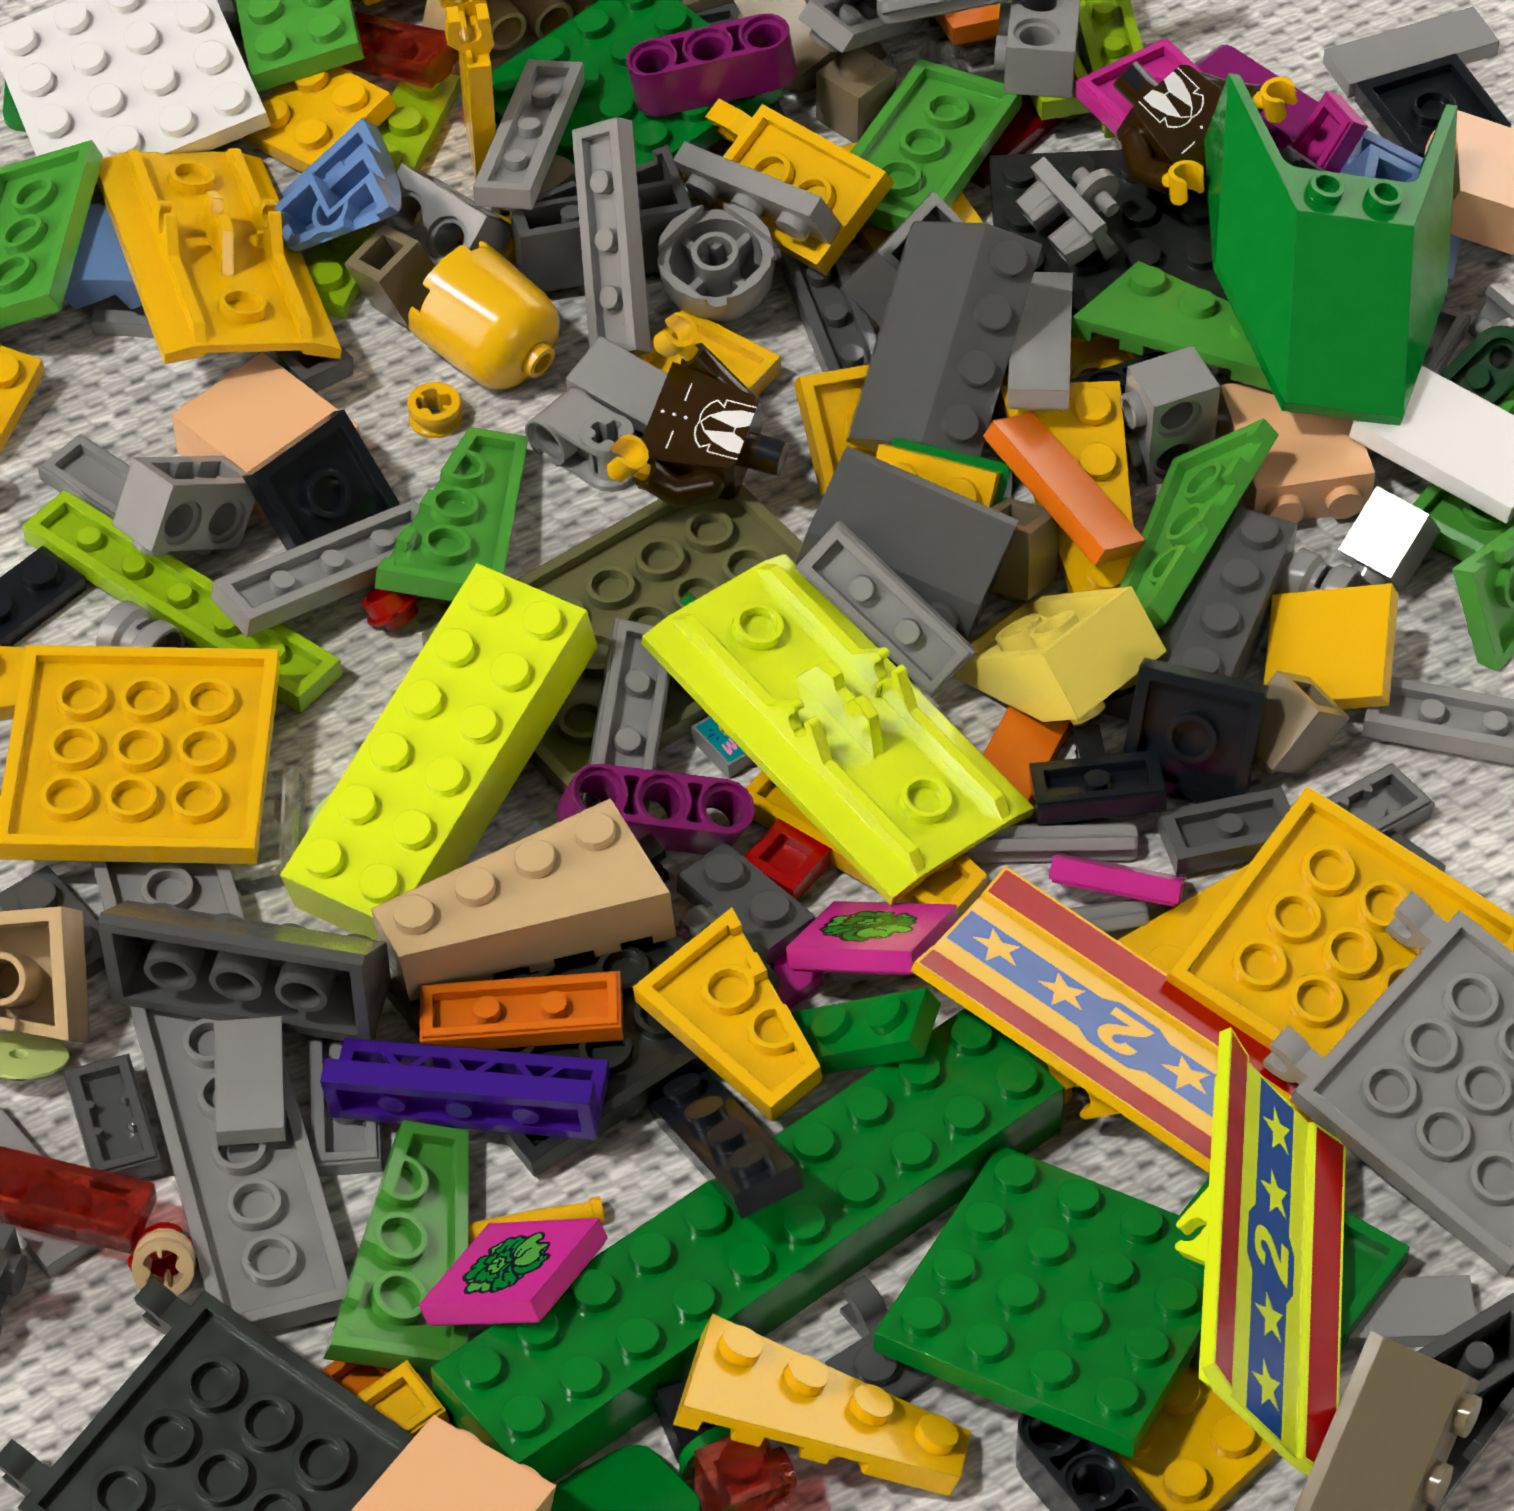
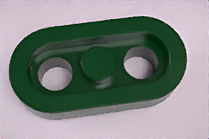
(1474, 365)

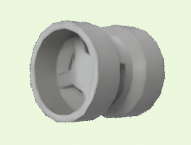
(1310, 573)
(132, 627)

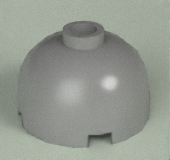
(716, 262)

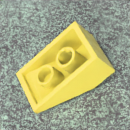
(1063, 653)

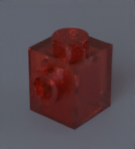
(743, 1477)

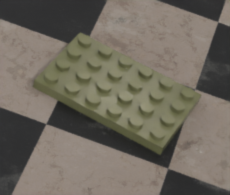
(639, 575)

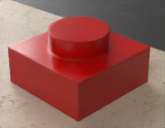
(790, 858)

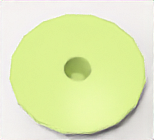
(30, 1056)

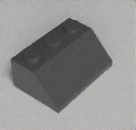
(923, 532)

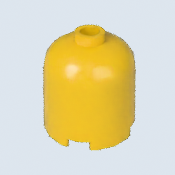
(487, 318)

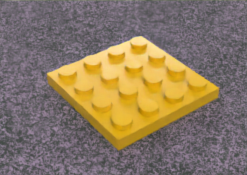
(139, 754)
(1308, 923)

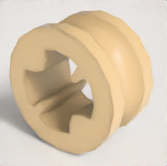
(161, 1240)

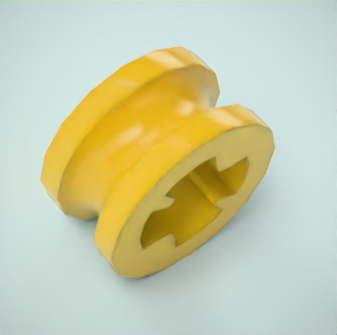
(429, 424)

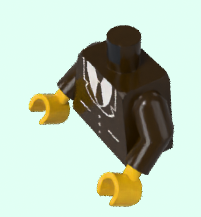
(1170, 120)
(700, 429)

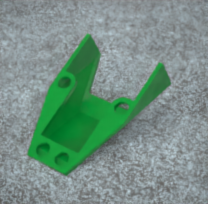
(1329, 267)

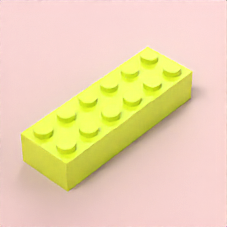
(442, 750)

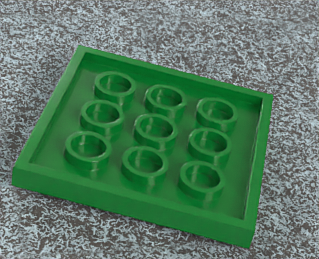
(602, 40)
(1054, 1302)

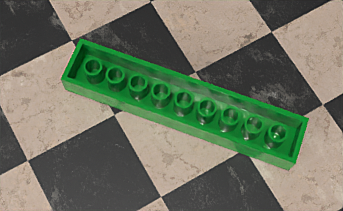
(873, 1174)

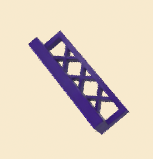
(466, 1088)

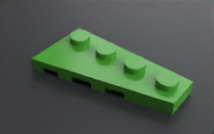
(1170, 315)
(1191, 513)
(461, 519)
(1487, 600)
(406, 1248)

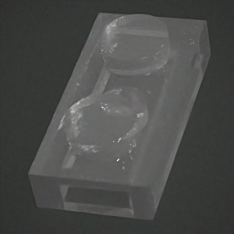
(280, 832)

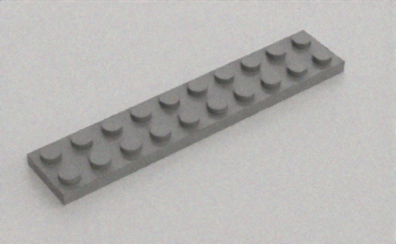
(248, 1207)

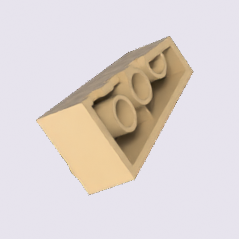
(44, 973)

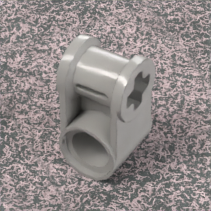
(579, 437)

